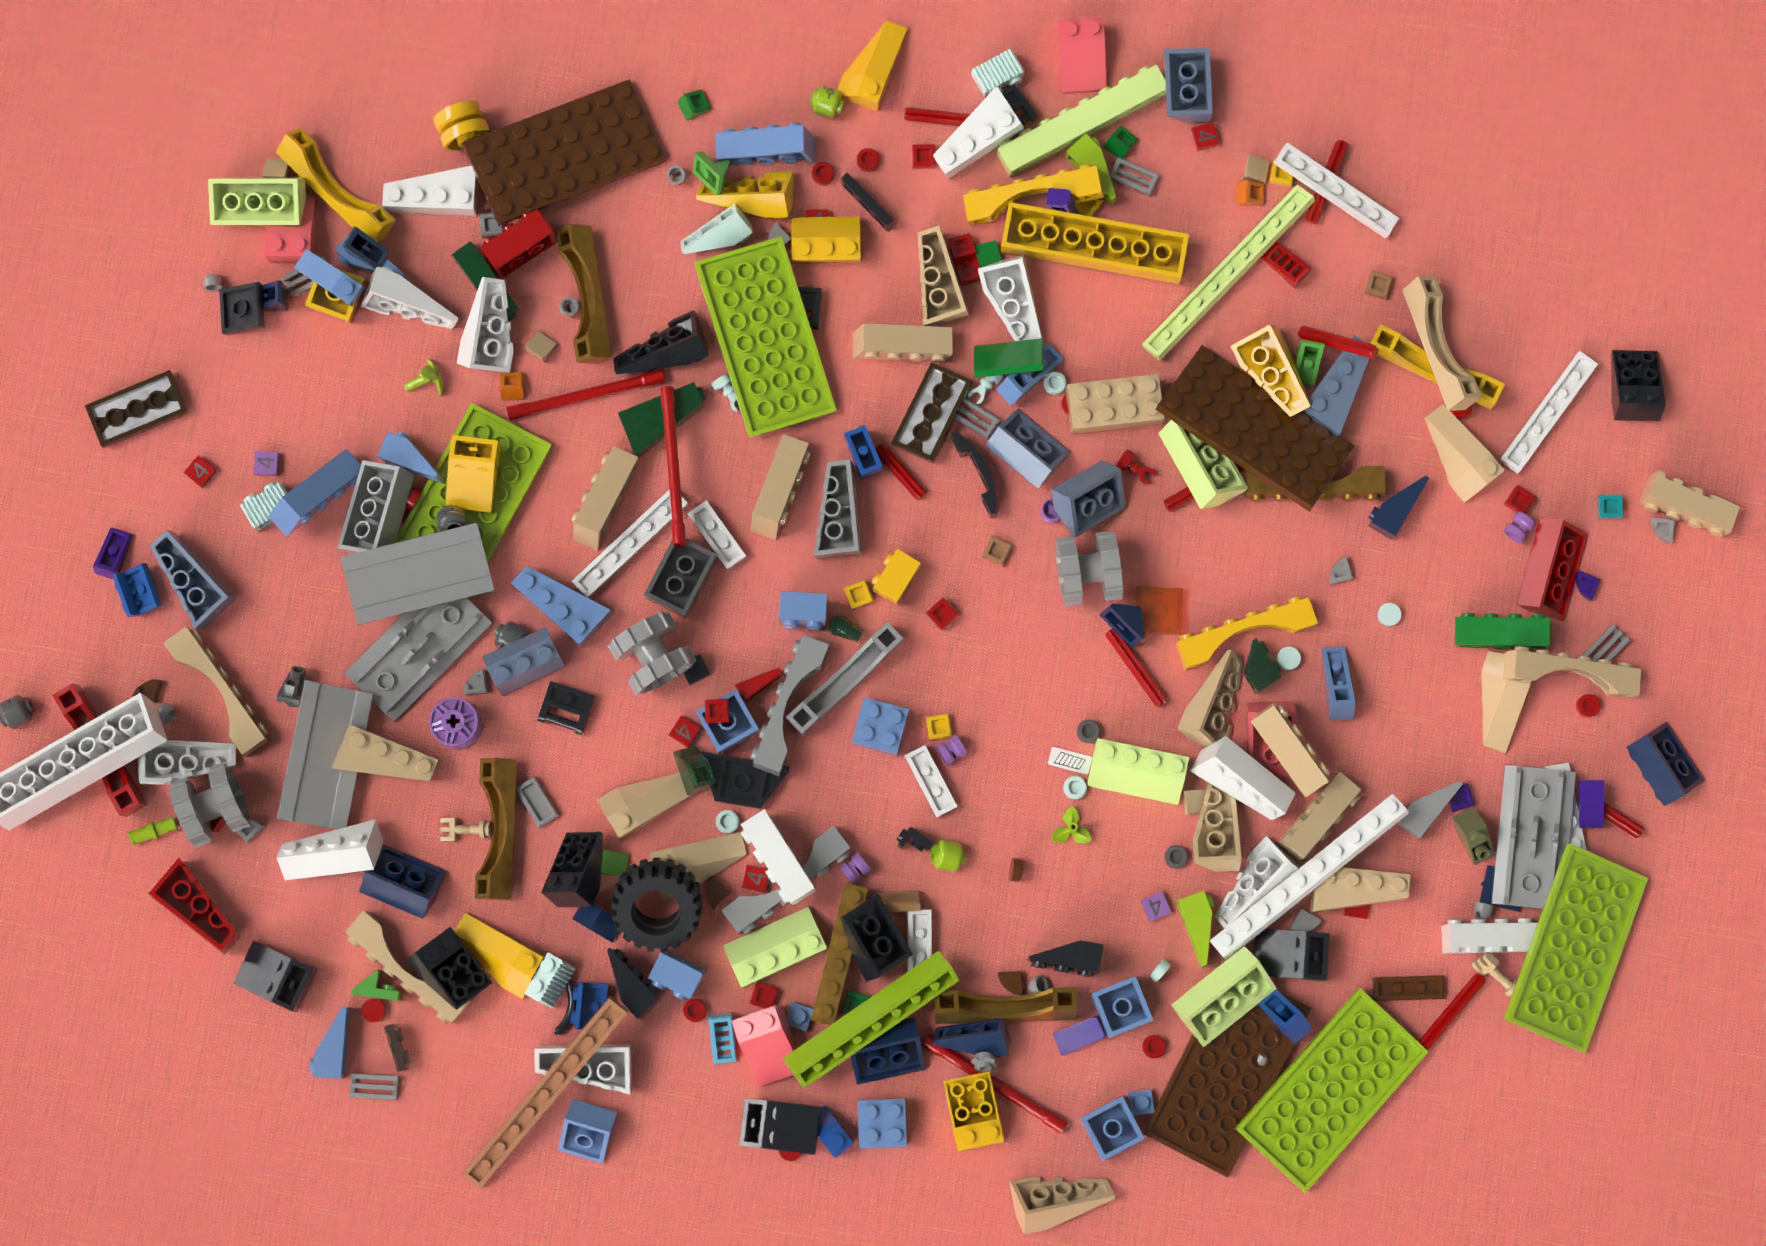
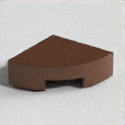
(149, 689)
(716, 891)
(1011, 981)

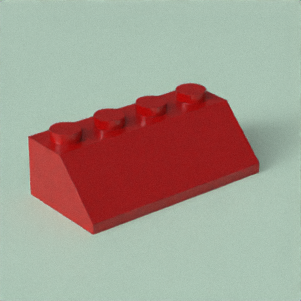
(1552, 568)

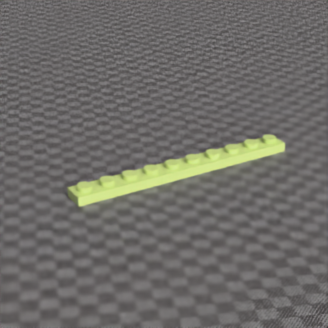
(1228, 272)

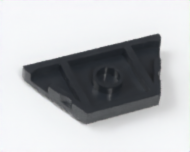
(741, 782)

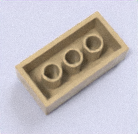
(1114, 404)

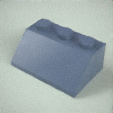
(1188, 84)
(1027, 448)
(1089, 497)
(523, 661)

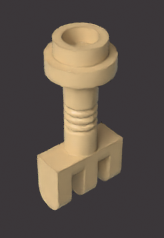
(483, 829)
(1488, 964)

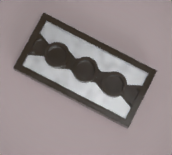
(136, 409)
(932, 412)

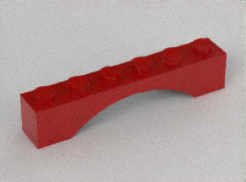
(119, 783)

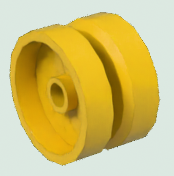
(459, 124)

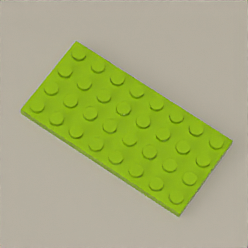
(765, 337)
(518, 466)
(1576, 948)
(1331, 1090)

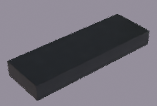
(867, 202)

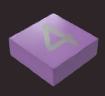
(266, 463)
(1155, 906)

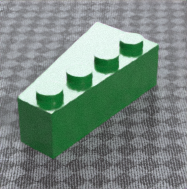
(1503, 631)

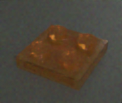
(1160, 609)

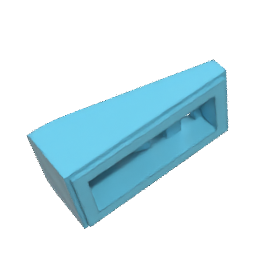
(722, 1017)

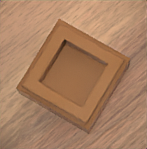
(1378, 285)
(997, 551)

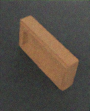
(901, 900)

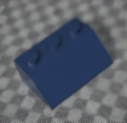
(1665, 764)
(403, 882)
(890, 1054)

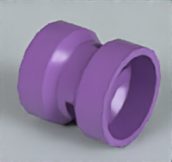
(1047, 510)
(1520, 527)
(951, 750)
(850, 871)

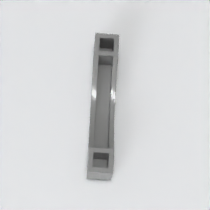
(807, 661)
(845, 679)
(746, 910)

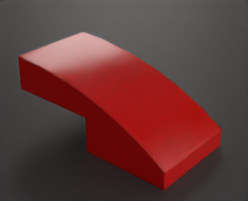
(965, 259)

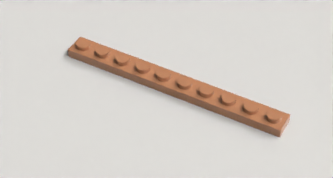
(545, 1092)

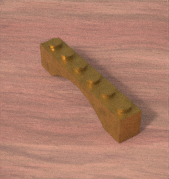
(578, 251)
(1364, 482)
(499, 783)
(837, 960)
(1047, 1005)

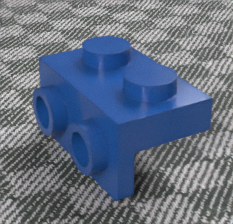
(137, 591)
(589, 1000)

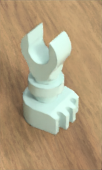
(724, 383)
(984, 386)

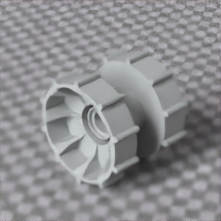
(1089, 568)
(646, 643)
(198, 809)

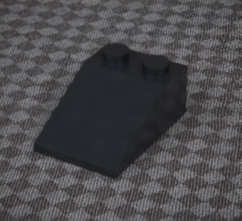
(874, 938)

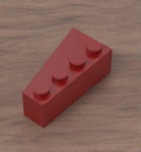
(189, 903)

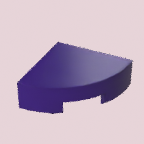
(1586, 585)
(1461, 799)

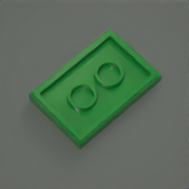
(1008, 358)

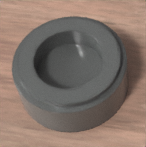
(1088, 731)
(1176, 857)

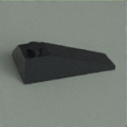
(675, 346)

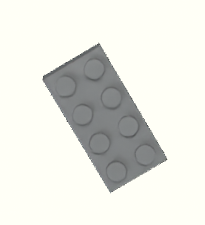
(375, 507)

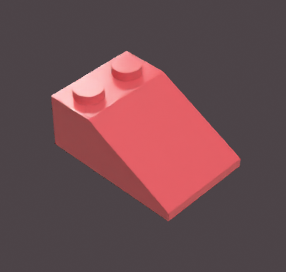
(1081, 54)
(289, 242)
(1256, 746)
(765, 1042)

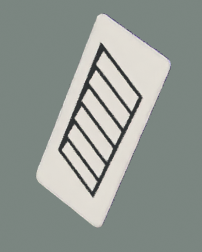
(1070, 760)

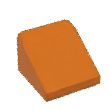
(1249, 193)
(512, 386)

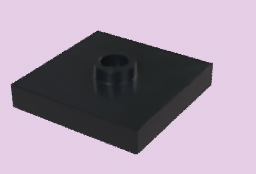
(242, 308)

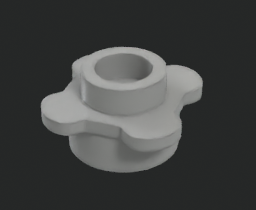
(984, 1062)

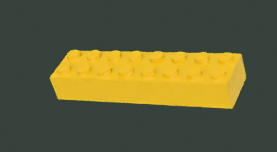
(1094, 243)

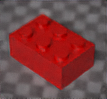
(518, 244)

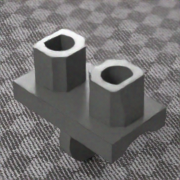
(293, 686)

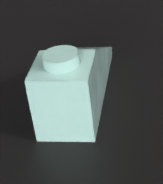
(722, 231)

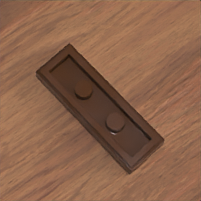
(1408, 988)

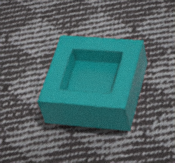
(1610, 506)

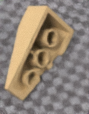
(1500, 703)
(1217, 833)
(704, 857)
(1048, 1203)

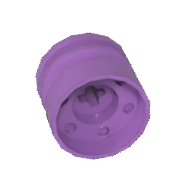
(465, 732)

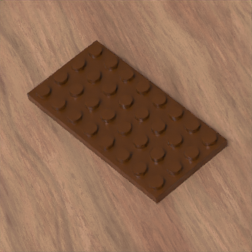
(563, 152)
(1253, 430)
(1217, 1089)

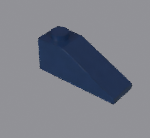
(1393, 512)
(975, 1037)

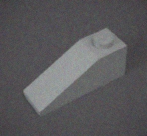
(1425, 810)

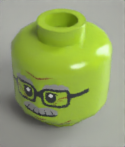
(827, 102)

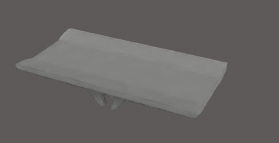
(417, 573)
(416, 653)
(311, 788)
(1531, 834)

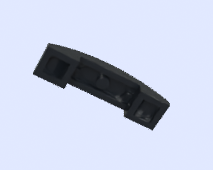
(963, 448)

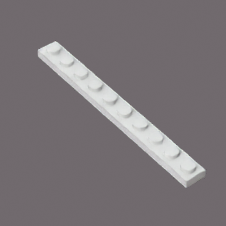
(1309, 876)

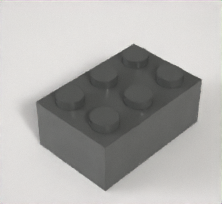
(681, 577)

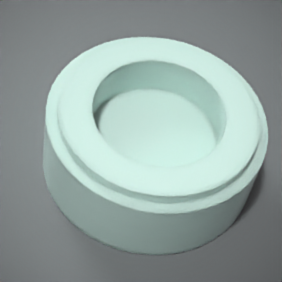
(1054, 383)
(1389, 614)
(1288, 658)
(1075, 787)
(727, 821)
(1159, 971)

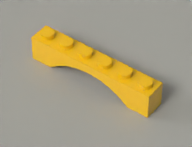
(304, 158)
(988, 204)
(1409, 356)
(1291, 617)

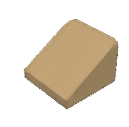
(275, 169)
(1256, 169)
(540, 346)
(1193, 801)

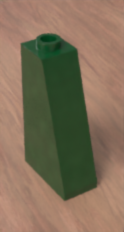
(475, 268)
(646, 421)

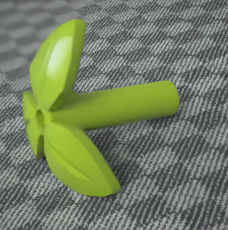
(427, 374)
(1071, 818)

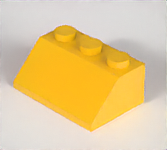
(826, 239)

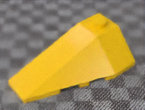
(870, 72)
(762, 196)
(1273, 368)
(501, 956)

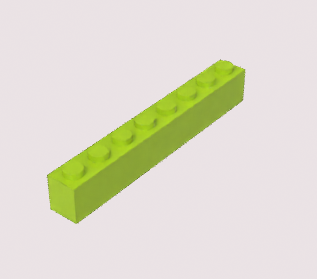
(871, 1019)

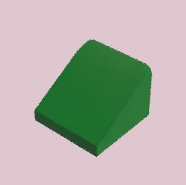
(693, 104)
(1120, 142)

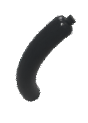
(566, 1021)

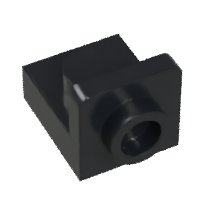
(918, 840)

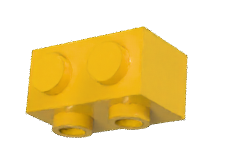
(896, 576)

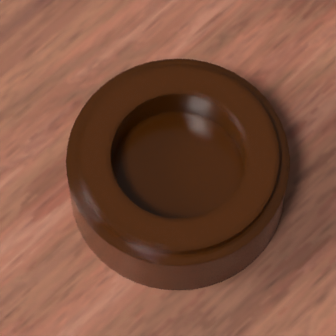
(1016, 869)

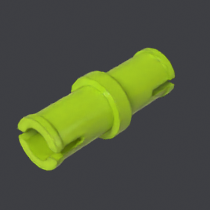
(152, 830)

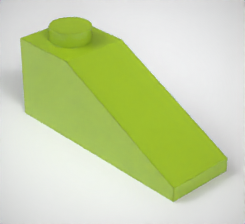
(1088, 151)
(1197, 919)

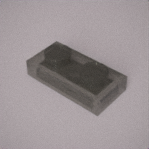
(400, 1056)

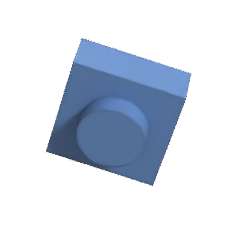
(799, 1016)
(1141, 1102)

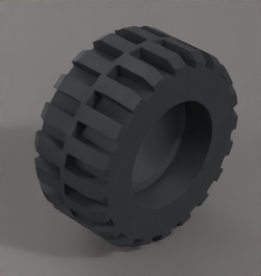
(652, 931)

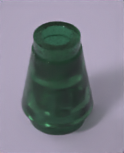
(844, 628)

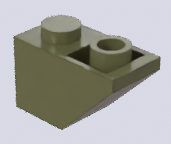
(1473, 835)

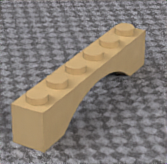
(1425, 304)
(1614, 680)
(243, 729)
(372, 937)

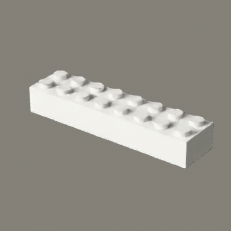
(79, 759)

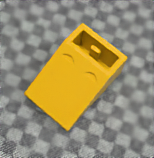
(472, 473)
(973, 1111)

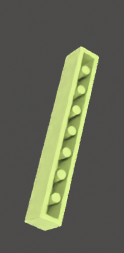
(1084, 119)

